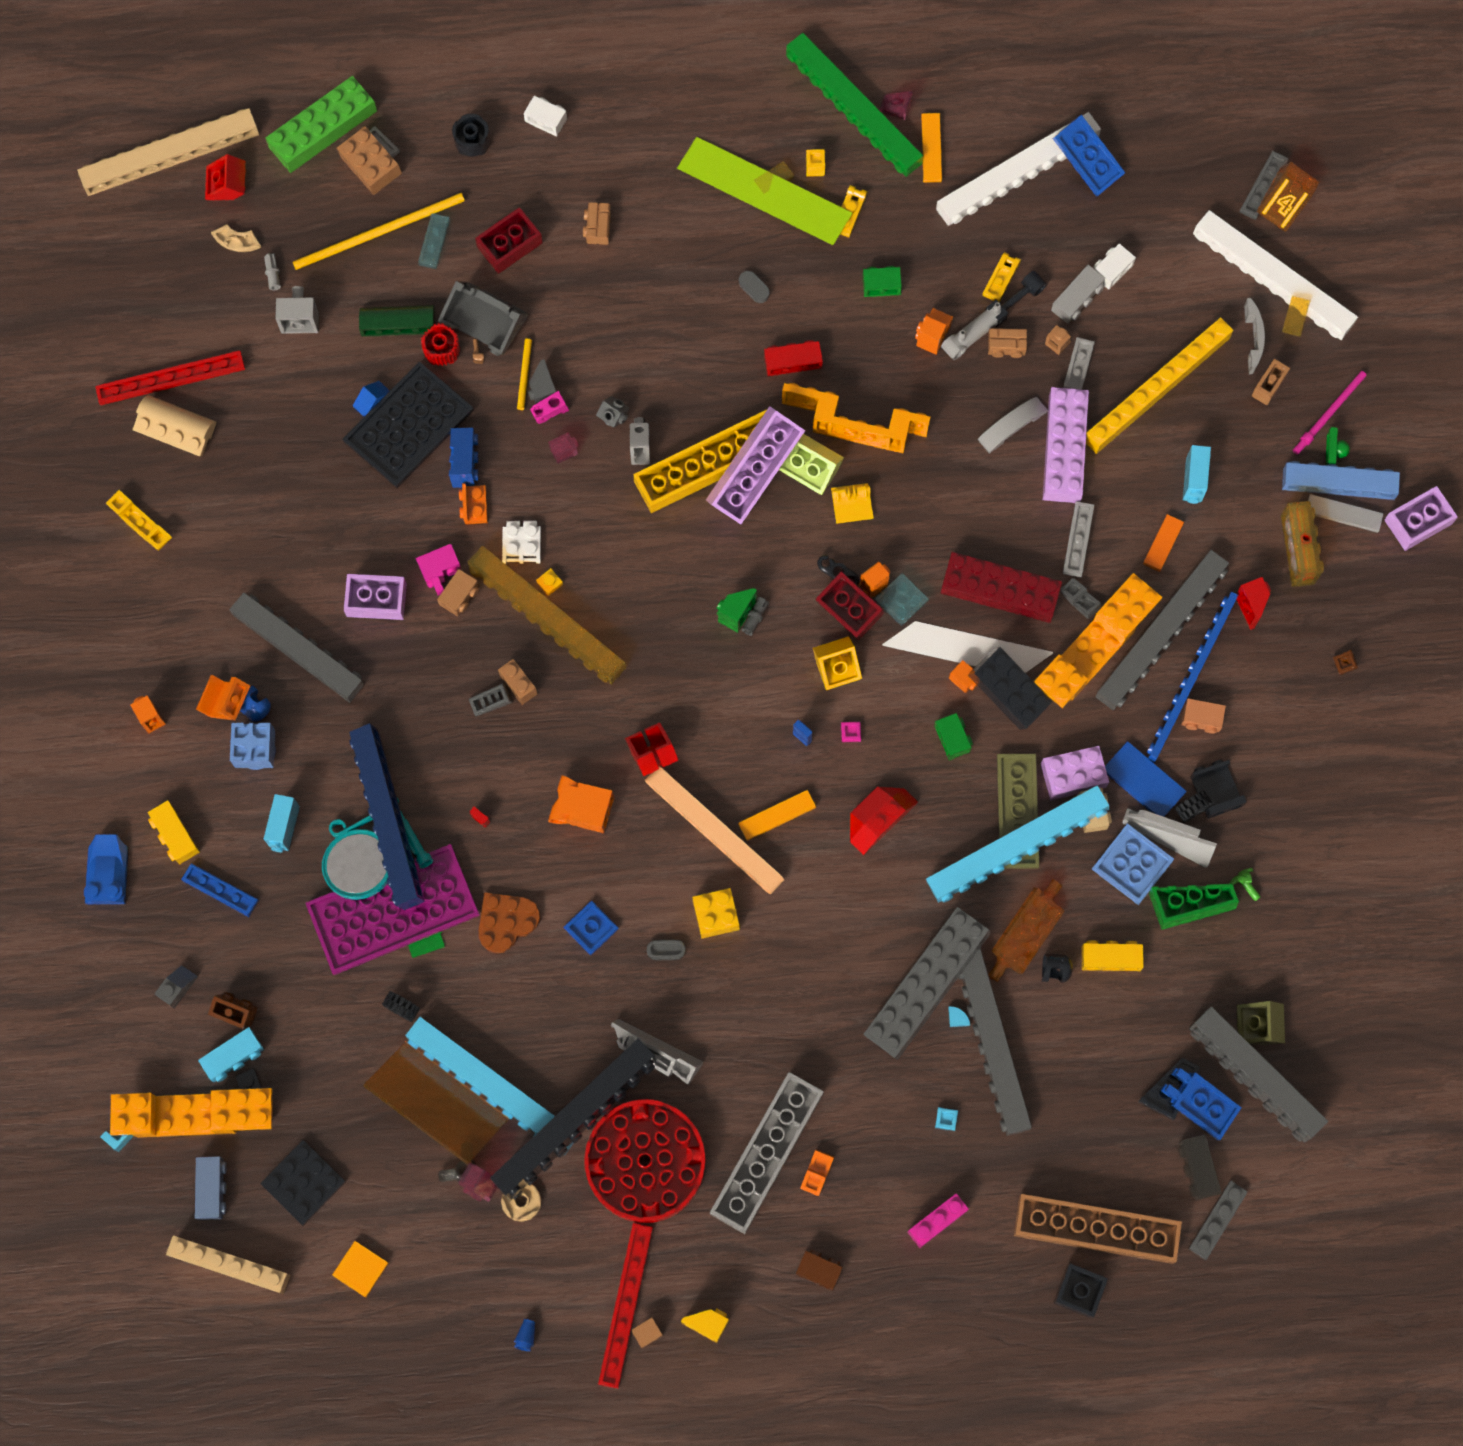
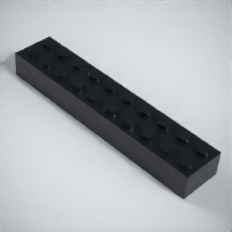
(574, 1120)

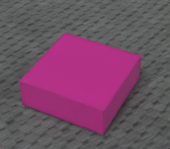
(851, 731)

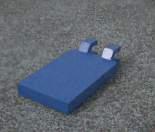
(1202, 1103)

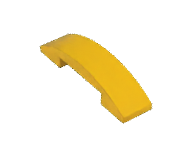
(138, 520)

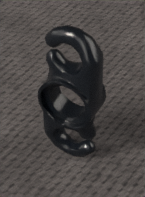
(829, 570)

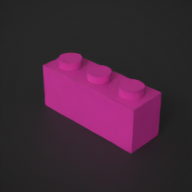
(938, 1220)

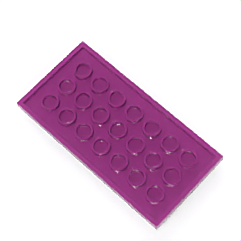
(373, 926)

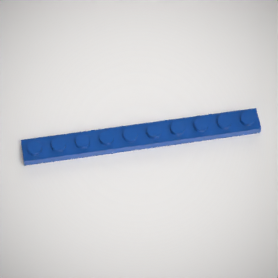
(1187, 683)

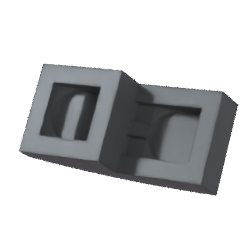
(1080, 598)

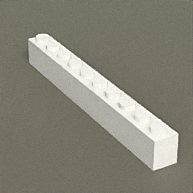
(1004, 177)
(1273, 274)

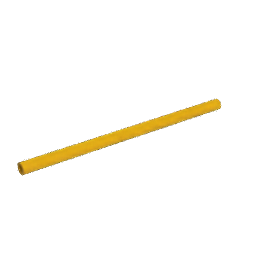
(378, 231)

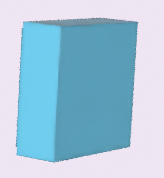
(946, 1119)

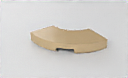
(236, 240)

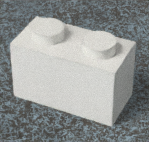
(545, 115)
(1114, 265)

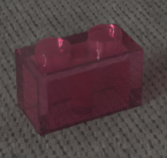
(477, 1183)

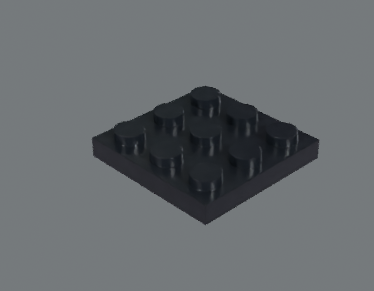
(303, 1183)

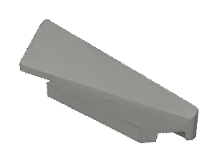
(1172, 835)
(667, 1057)

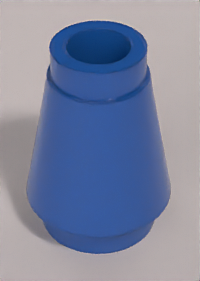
(525, 1336)

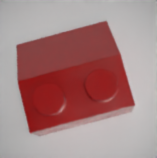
(225, 178)
(1253, 599)

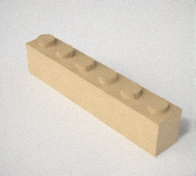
(228, 1264)

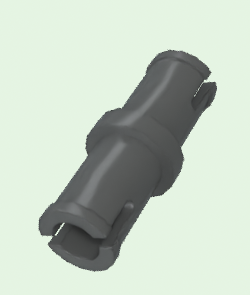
(755, 616)

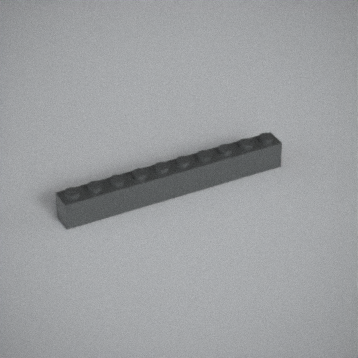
(1162, 630)
(994, 1047)

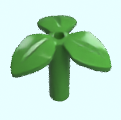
(1245, 879)

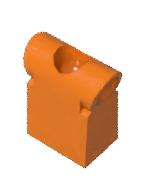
(581, 805)

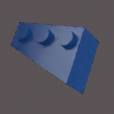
(463, 457)

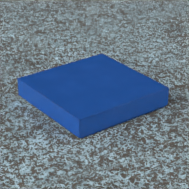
(591, 928)

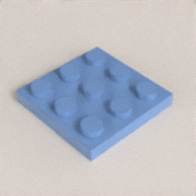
(1132, 864)

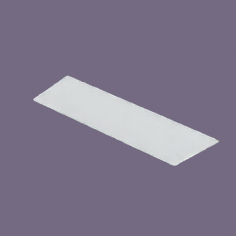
(960, 646)

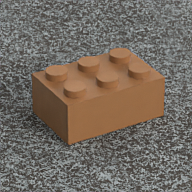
(369, 160)

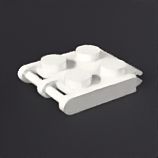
(521, 542)

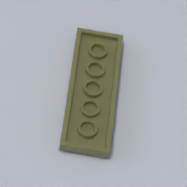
(1017, 798)

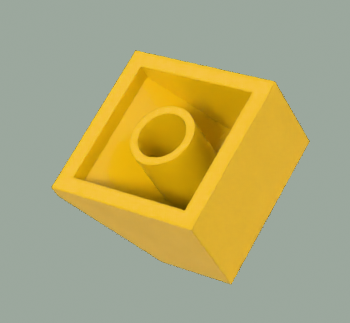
(837, 663)
(707, 1323)

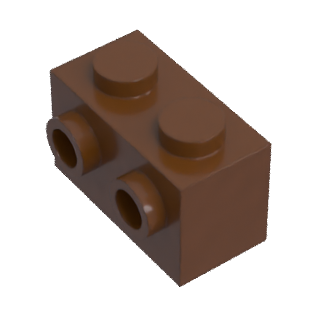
(232, 1010)

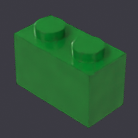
(881, 281)
(952, 736)

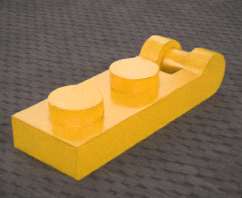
(854, 207)
(1001, 277)

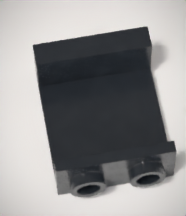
(1219, 787)

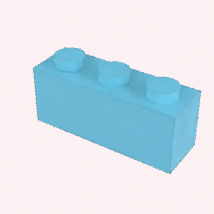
(231, 1055)

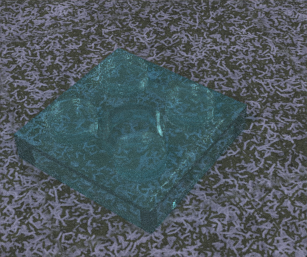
(901, 599)

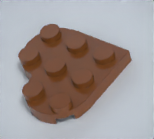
(505, 920)

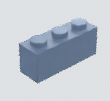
(210, 1188)

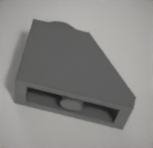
(541, 383)
(176, 986)

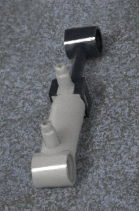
(993, 316)

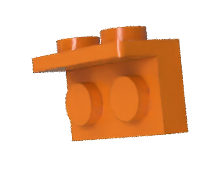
(474, 504)

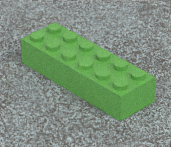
(321, 124)

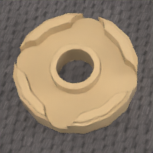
(526, 1212)

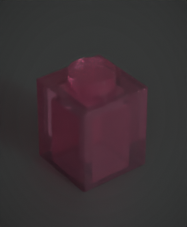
(563, 447)

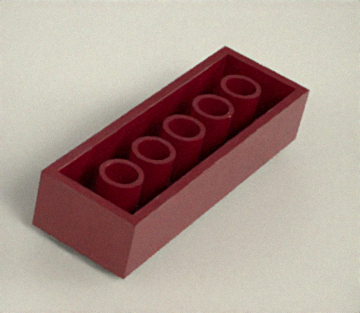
(1001, 587)

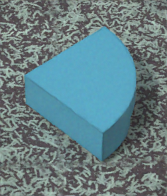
(957, 1017)

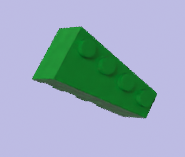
(1191, 903)

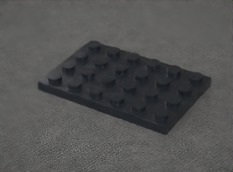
(408, 424)

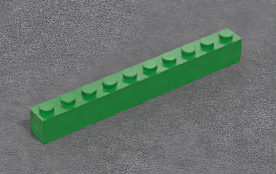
(854, 105)

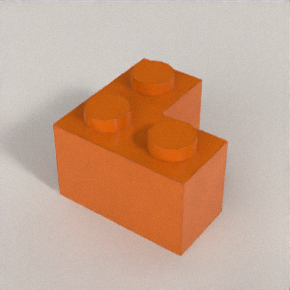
(933, 330)

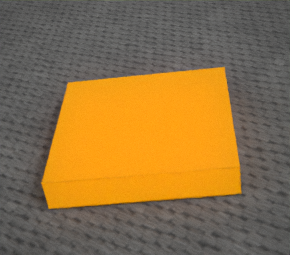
(360, 1269)

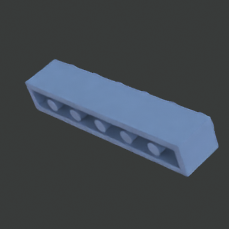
(1340, 480)

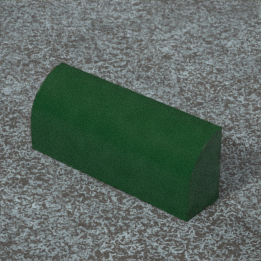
(396, 320)

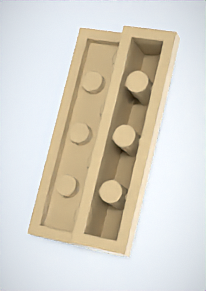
(173, 425)

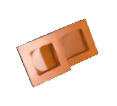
(817, 1172)

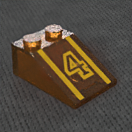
(1287, 196)

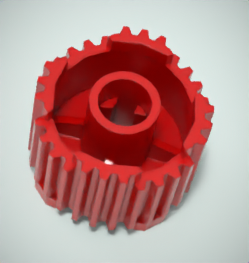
(438, 353)

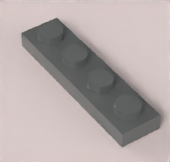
(1262, 184)
(1218, 1220)

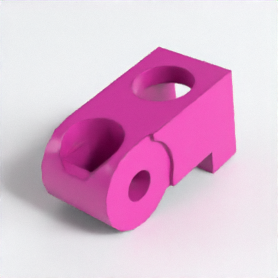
(549, 408)

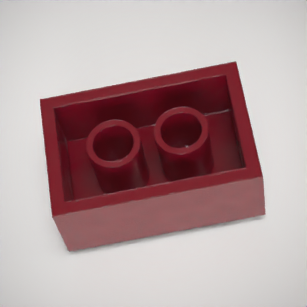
(508, 240)
(850, 606)

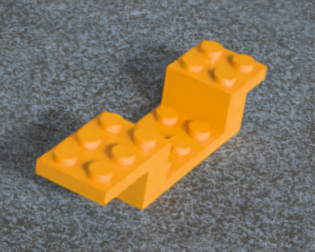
(826, 423)
(1099, 641)
(191, 1114)

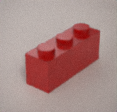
(793, 358)

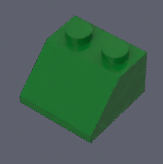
(735, 608)

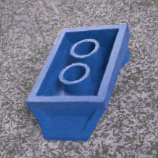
(106, 871)

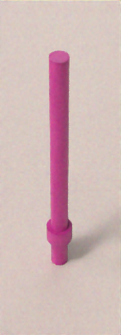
(1308, 436)

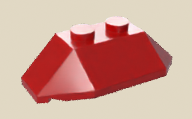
(878, 815)

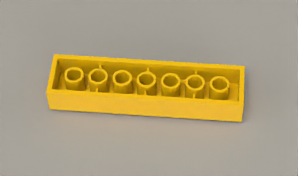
(693, 467)

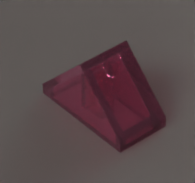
(897, 104)

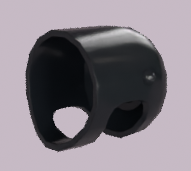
(1056, 961)

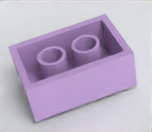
(1420, 518)
(375, 596)
(1074, 772)

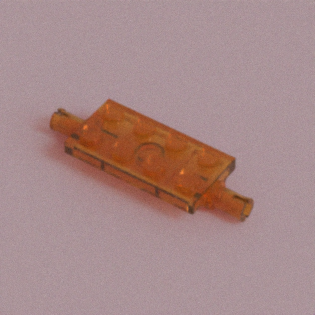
(1027, 931)

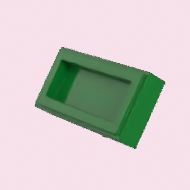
(1335, 448)

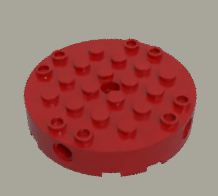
(652, 1190)

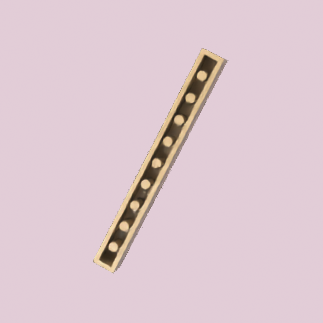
(168, 152)

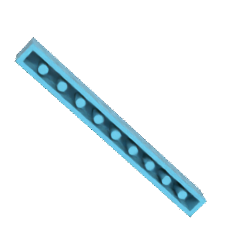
(1018, 844)
(479, 1076)

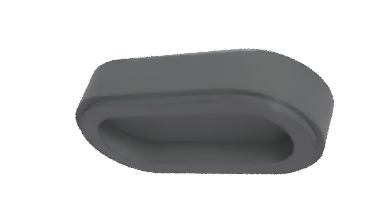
(754, 287)
(666, 950)

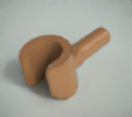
(477, 357)

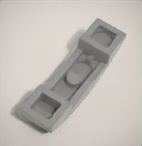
(1253, 316)
(1012, 423)

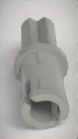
(272, 272)

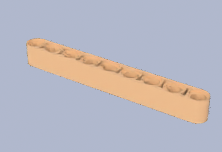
(714, 830)

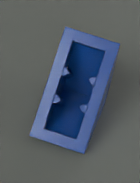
(369, 397)

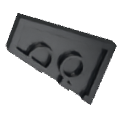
(1157, 1099)

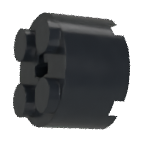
(471, 135)

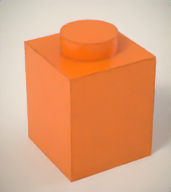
(960, 677)

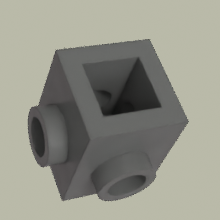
(613, 411)

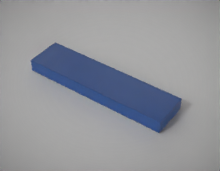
(220, 890)

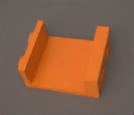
(223, 698)

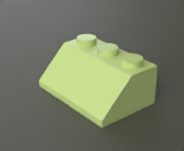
(812, 464)

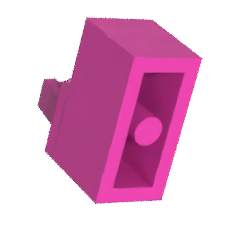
(437, 565)

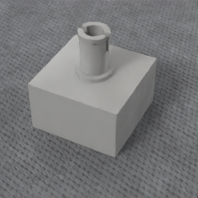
(297, 313)

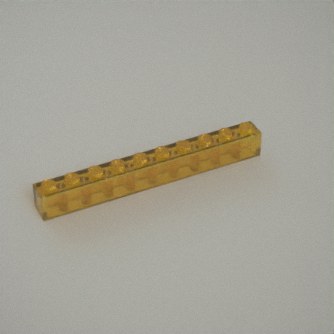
(547, 615)

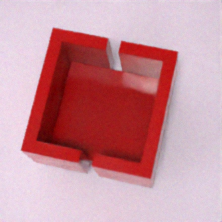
(659, 753)

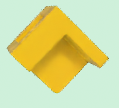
(815, 162)

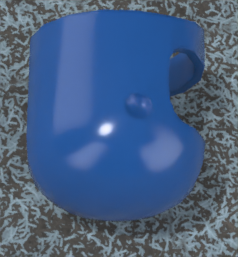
(253, 708)

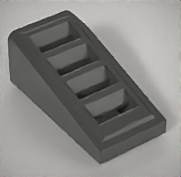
(493, 706)

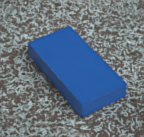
(802, 732)

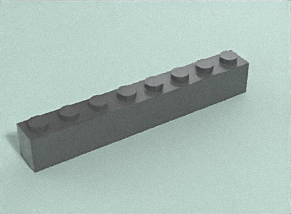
(296, 647)

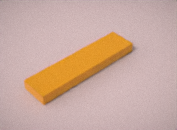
(931, 147)
(777, 815)

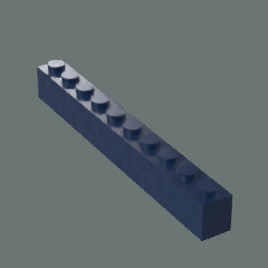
(386, 817)

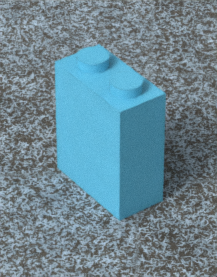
(1196, 474)
(281, 823)

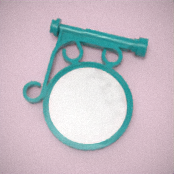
(354, 863)

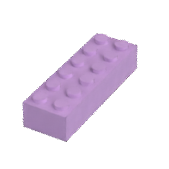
(1065, 445)
(755, 465)

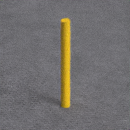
(524, 374)

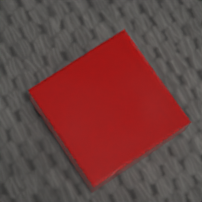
(479, 817)

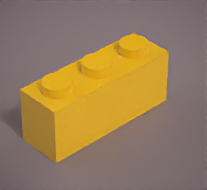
(172, 833)
(1112, 956)

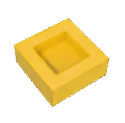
(549, 582)

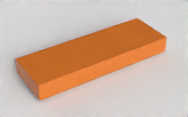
(1163, 543)

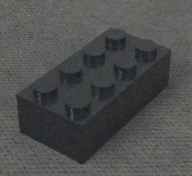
(1010, 688)

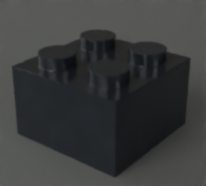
(1080, 1290)

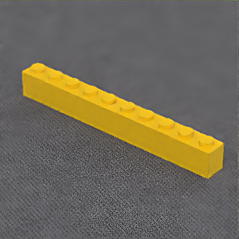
(1158, 385)

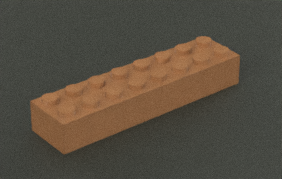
(1097, 1228)

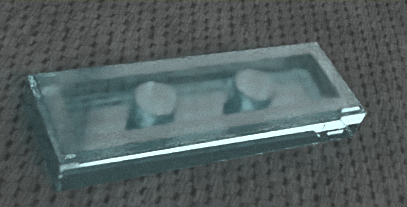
(433, 241)

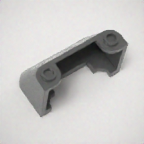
(482, 316)

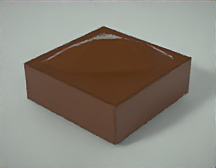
(1345, 662)

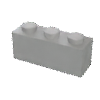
(1078, 294)

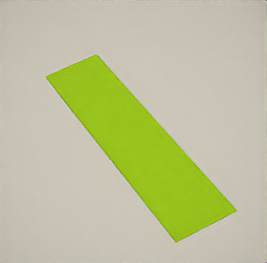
(782, 200)

